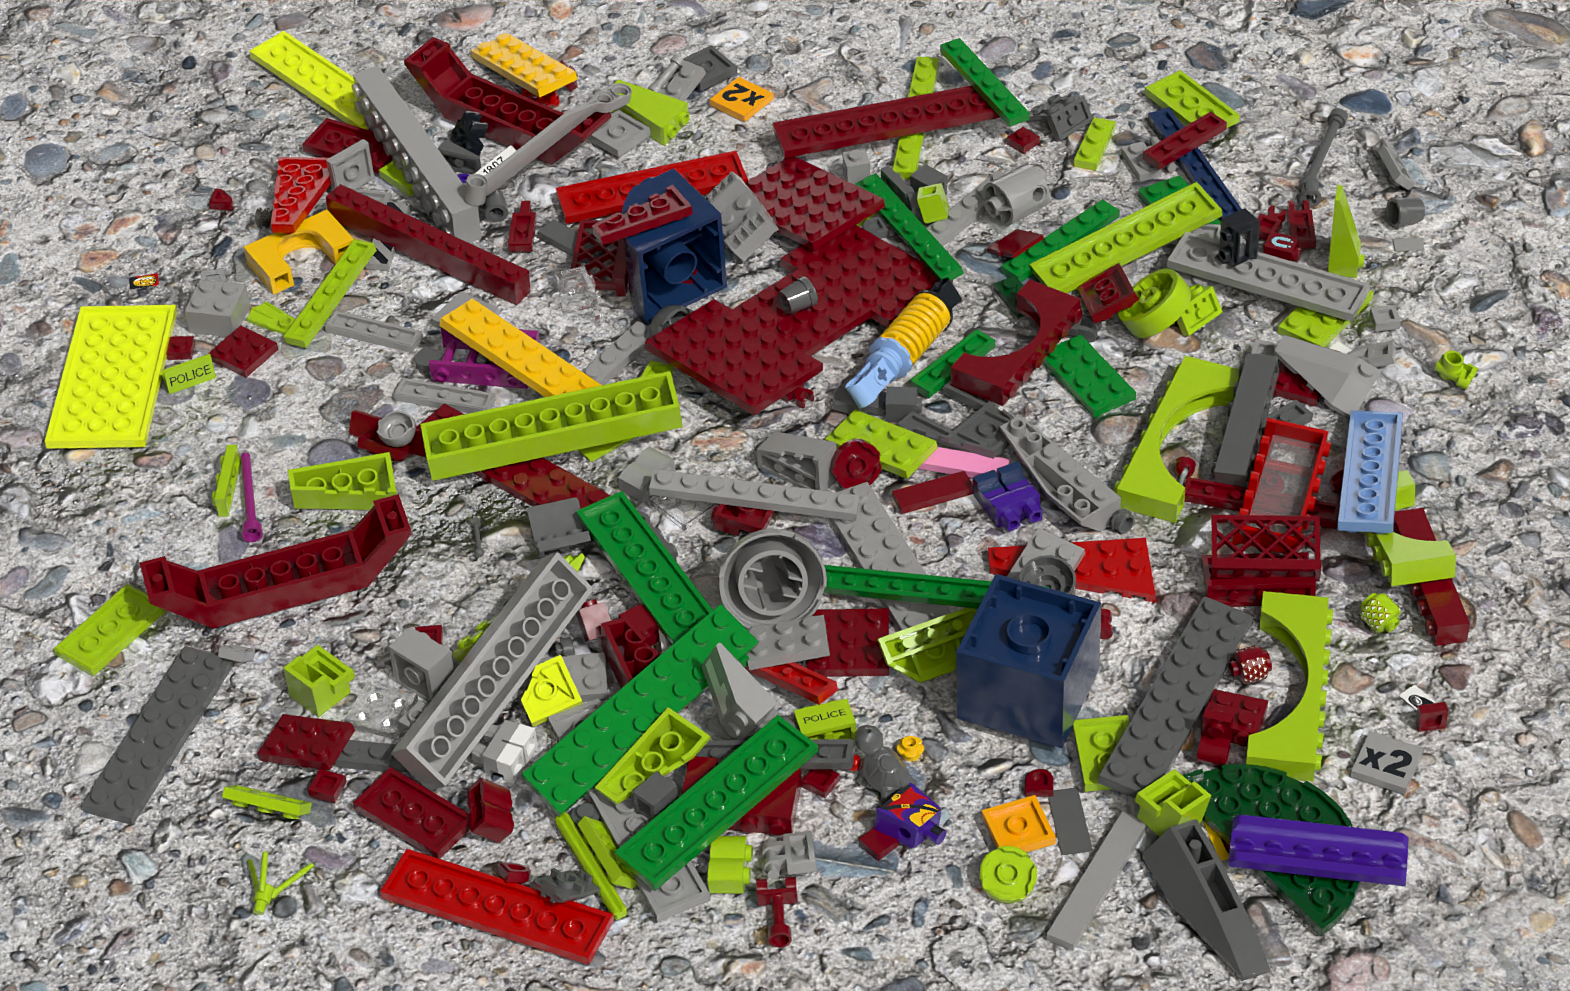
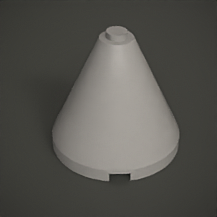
(771, 578)

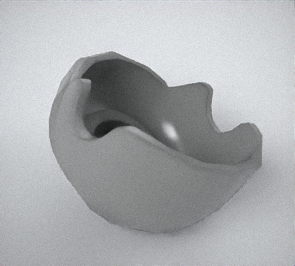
(396, 428)

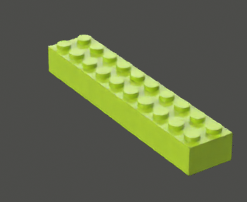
(551, 425)

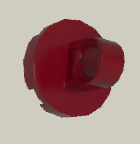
(855, 463)

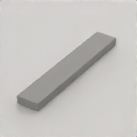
(1097, 881)

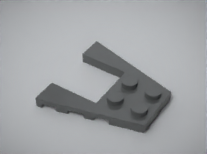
(976, 435)

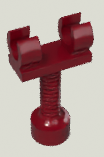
(779, 933)

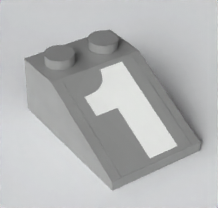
(736, 693)

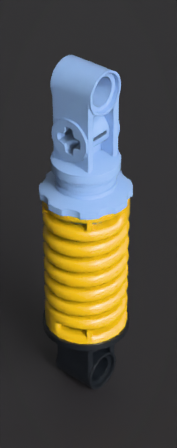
(904, 341)

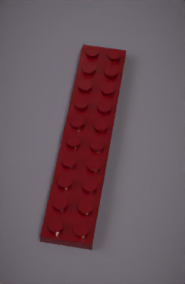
(881, 121)
(532, 480)

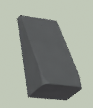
(460, 158)

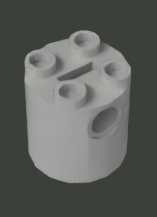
(1016, 194)

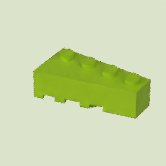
(343, 483)

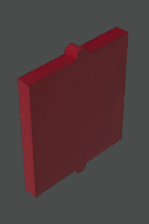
(1015, 243)

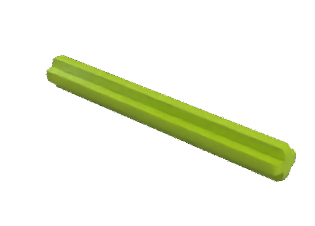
(591, 866)

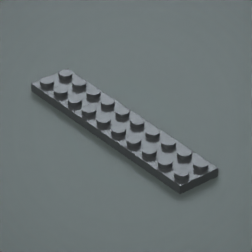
(1176, 698)

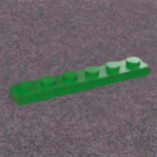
(984, 82)
(1084, 224)

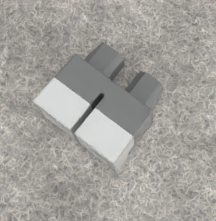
(508, 749)

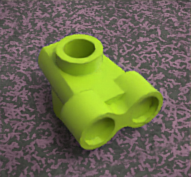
(1452, 368)

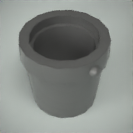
(1404, 211)
(798, 296)

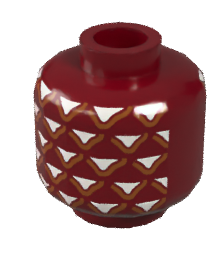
(1250, 664)

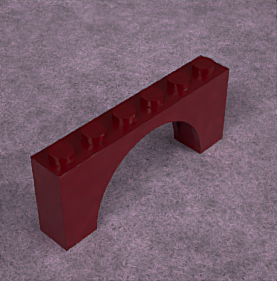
(1001, 376)

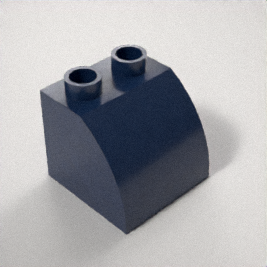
(669, 254)

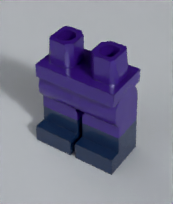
(1007, 496)

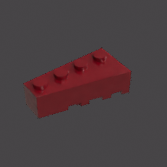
(626, 652)

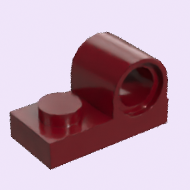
(1216, 737)

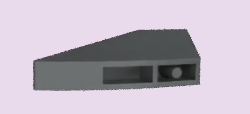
(1205, 896)

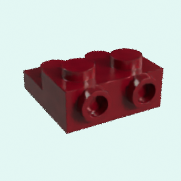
(737, 518)
(1246, 710)

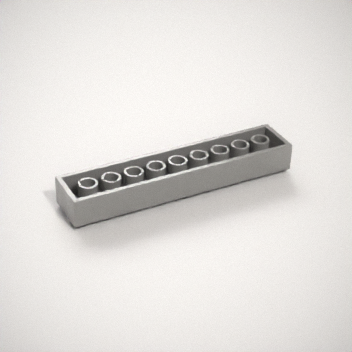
(415, 154)
(492, 672)

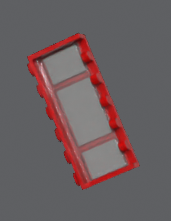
(1284, 478)

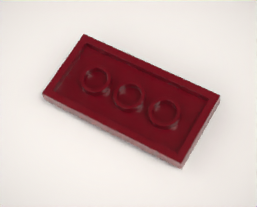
(336, 136)
(413, 813)

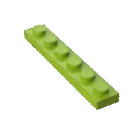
(330, 293)

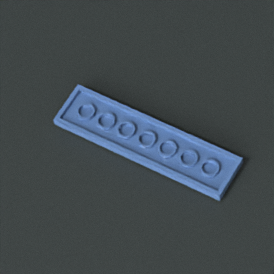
(1371, 472)

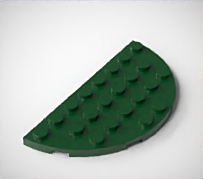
(1272, 794)

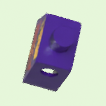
(910, 818)

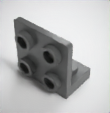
(1063, 114)
(557, 528)

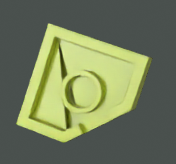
(550, 691)

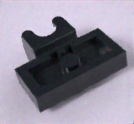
(468, 131)

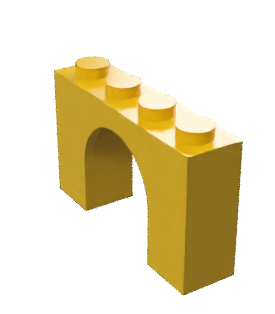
(317, 232)

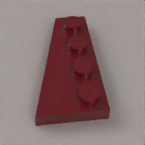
(638, 218)

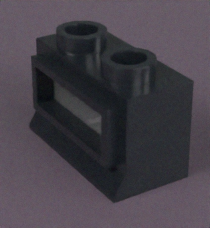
(1239, 238)

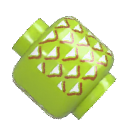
(1380, 613)

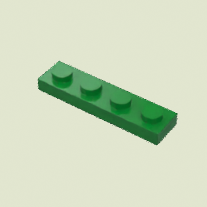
(939, 372)

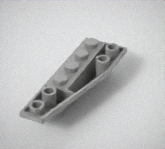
(1062, 477)

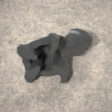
(881, 765)

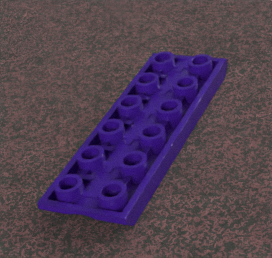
(1319, 850)

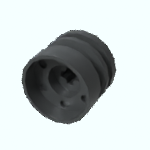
(1050, 572)

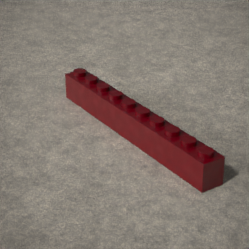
(429, 244)

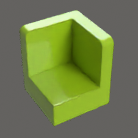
(933, 203)

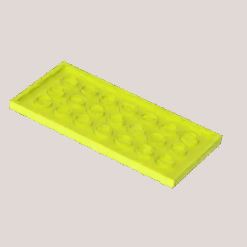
(111, 377)

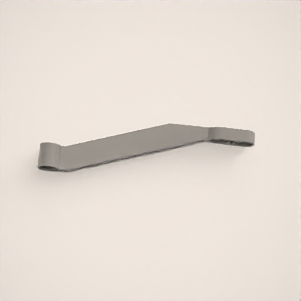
(480, 186)

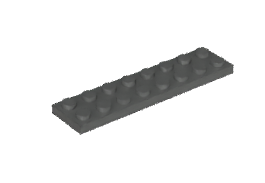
(157, 736)

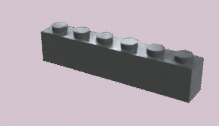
(1246, 420)

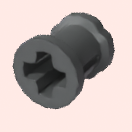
(1312, 187)

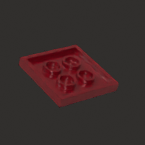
(853, 643)

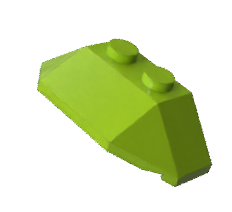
(929, 647)

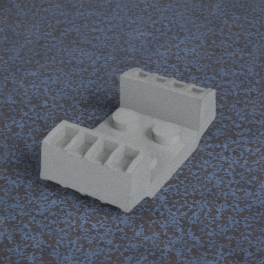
(743, 216)

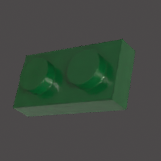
(1007, 291)

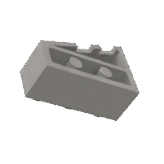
(798, 460)

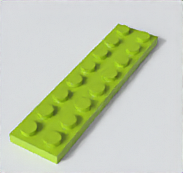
(1127, 238)

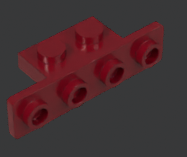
(365, 427)

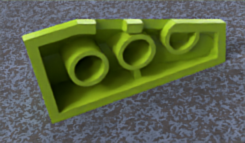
(1345, 241)
(661, 748)

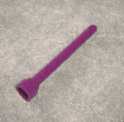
(252, 528)

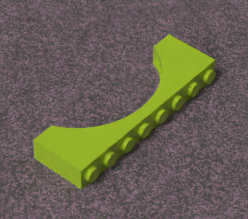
(1145, 481)
(1301, 627)

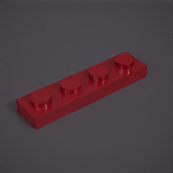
(1184, 140)

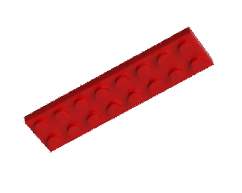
(608, 194)
(497, 906)

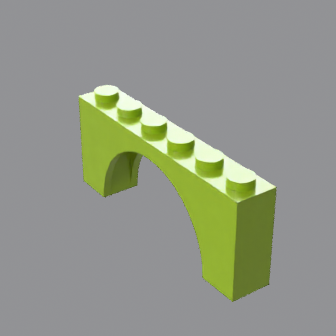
(1409, 559)

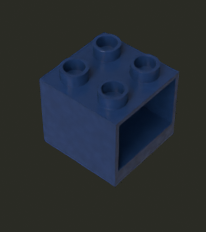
(1028, 660)

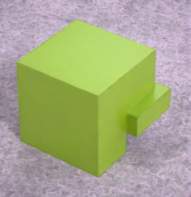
(318, 680)
(1171, 802)

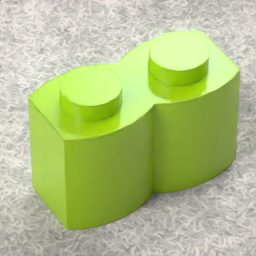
(728, 865)

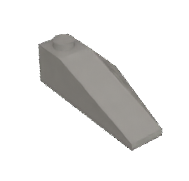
(1335, 375)

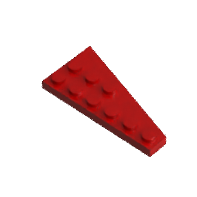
(297, 190)
(1106, 566)

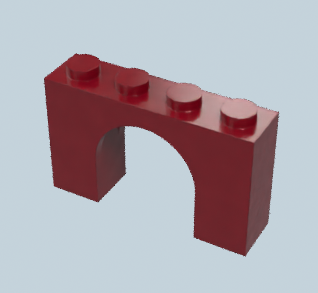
(771, 815)

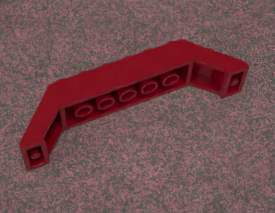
(509, 115)
(281, 576)

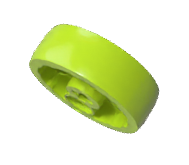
(1161, 302)

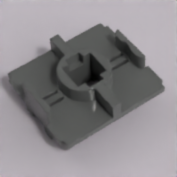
(566, 885)

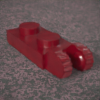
(1301, 224)

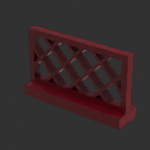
(616, 271)
(1265, 567)
(1250, 590)

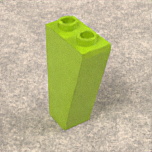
(658, 111)

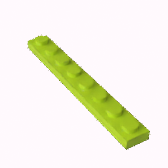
(910, 146)

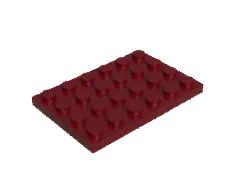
(811, 202)

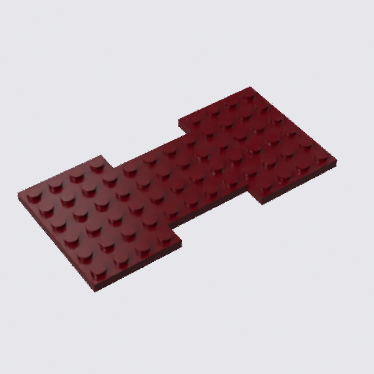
(762, 351)

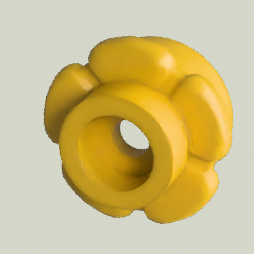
(910, 748)

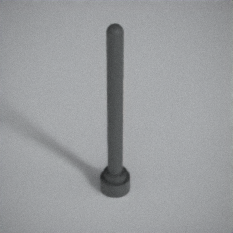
(1336, 120)

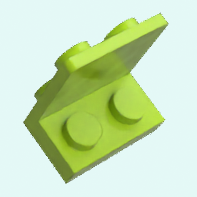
(1201, 309)

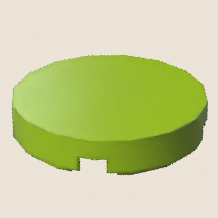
(1007, 874)

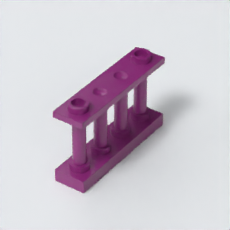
(470, 371)

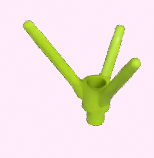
(265, 892)

